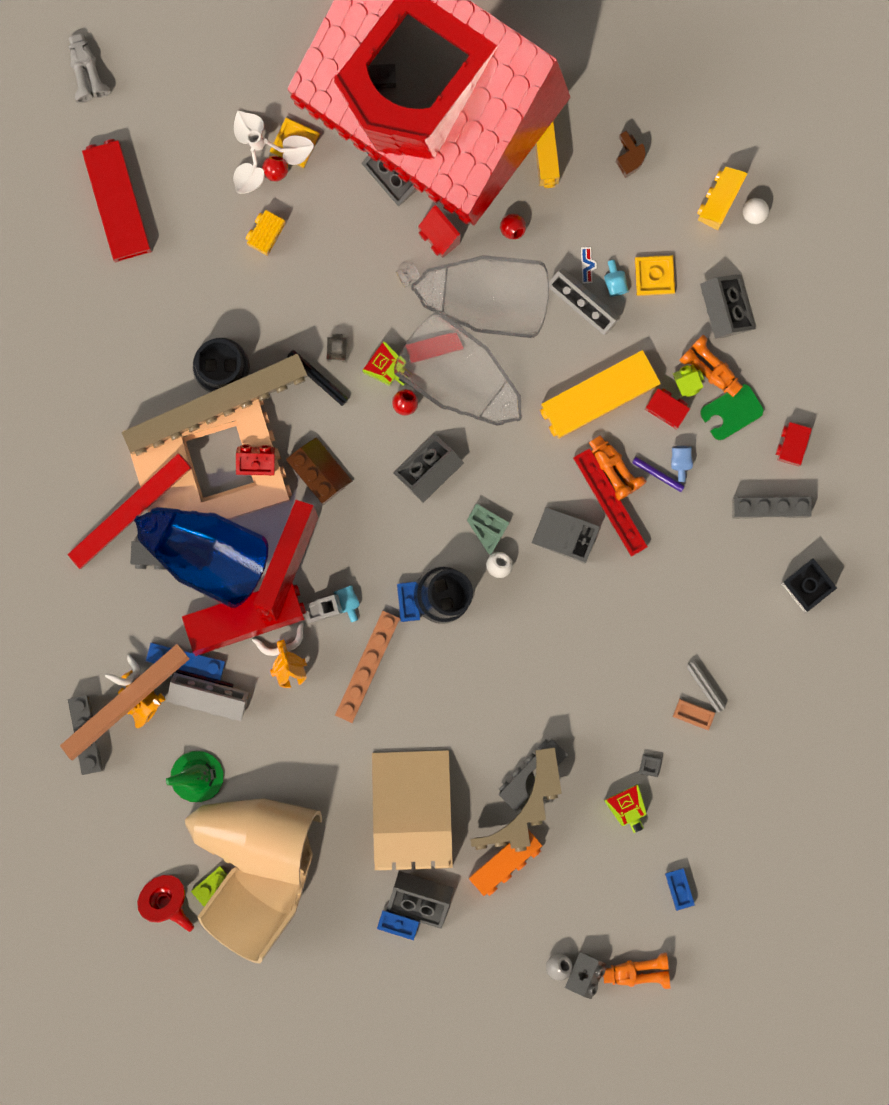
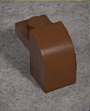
(633, 159)

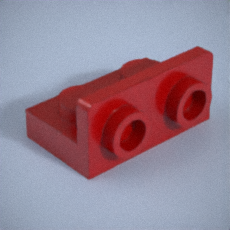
(255, 460)

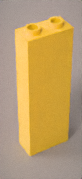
(547, 159)
(599, 395)

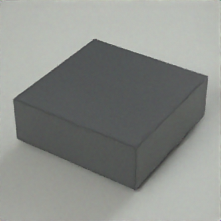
(650, 766)

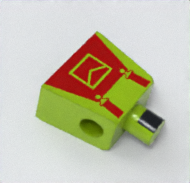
(382, 365)
(628, 807)

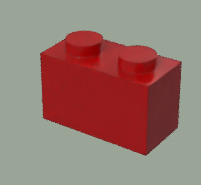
(667, 408)
(793, 444)

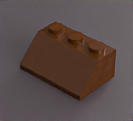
(319, 470)

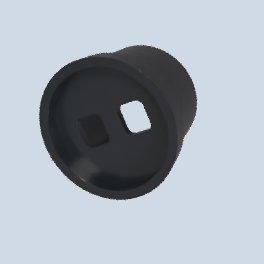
(220, 350)
(428, 599)

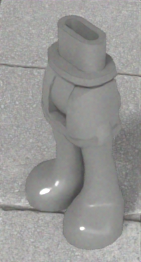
(83, 58)

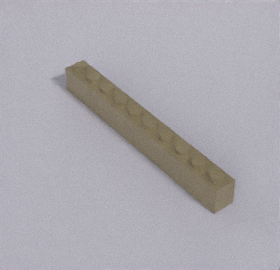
(214, 404)

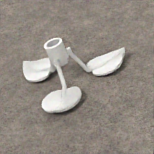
(248, 131)

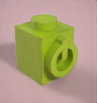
(688, 380)

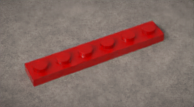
(611, 506)

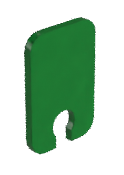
(735, 412)

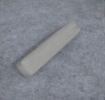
(706, 687)

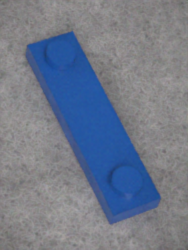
(196, 664)

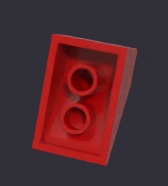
(439, 232)

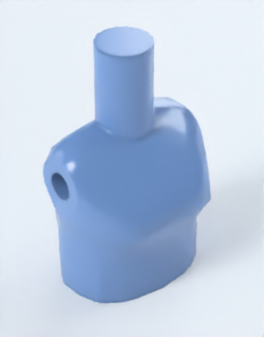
(681, 461)

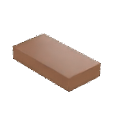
(693, 714)

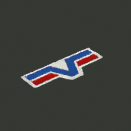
(587, 265)

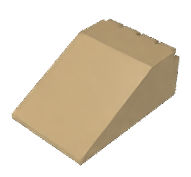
(411, 810)

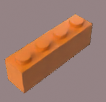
(501, 865)

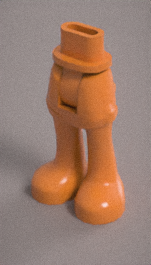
(720, 376)
(607, 458)
(627, 972)

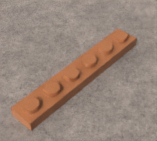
(367, 666)

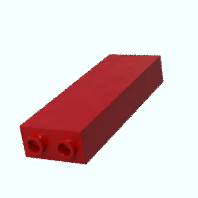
(116, 200)
(285, 561)
(225, 625)

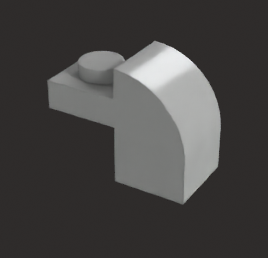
(323, 608)

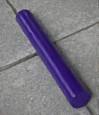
(658, 474)

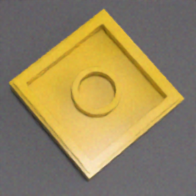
(292, 128)
(654, 275)

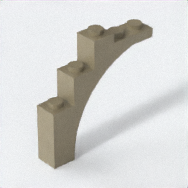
(546, 784)

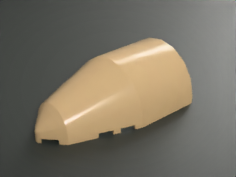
(255, 835)
(253, 910)

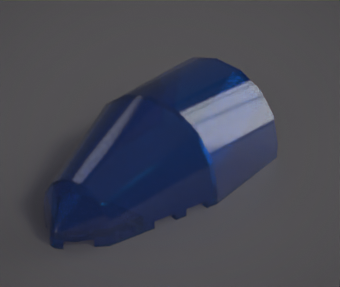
(205, 552)

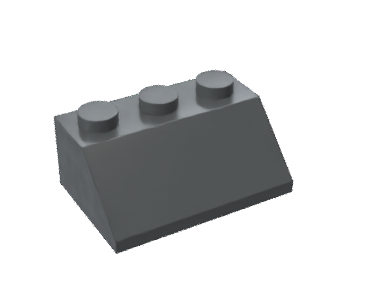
(393, 185)
(727, 306)
(428, 468)
(420, 899)

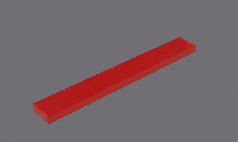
(126, 513)

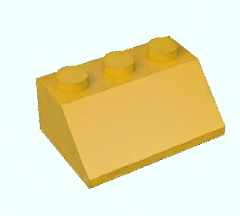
(721, 197)

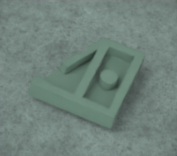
(487, 527)

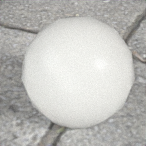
(755, 210)
(499, 565)

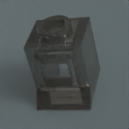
(336, 348)

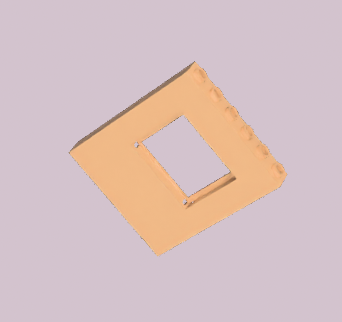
(230, 504)

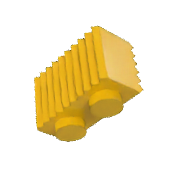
(266, 232)

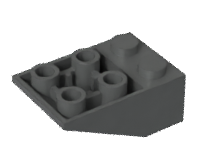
(565, 535)

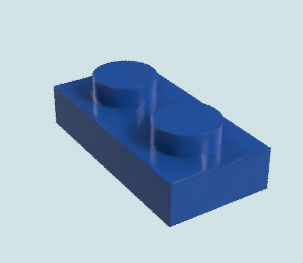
(407, 606)
(679, 889)
(398, 925)

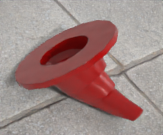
(163, 900)

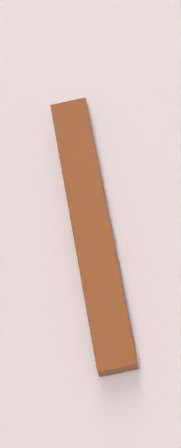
(124, 702)

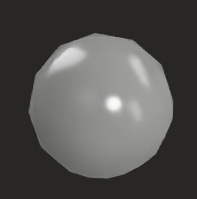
(559, 967)

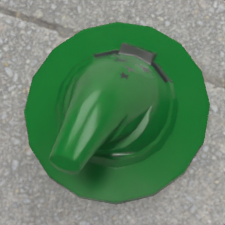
(196, 776)

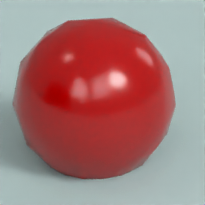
(275, 168)
(513, 226)
(405, 402)

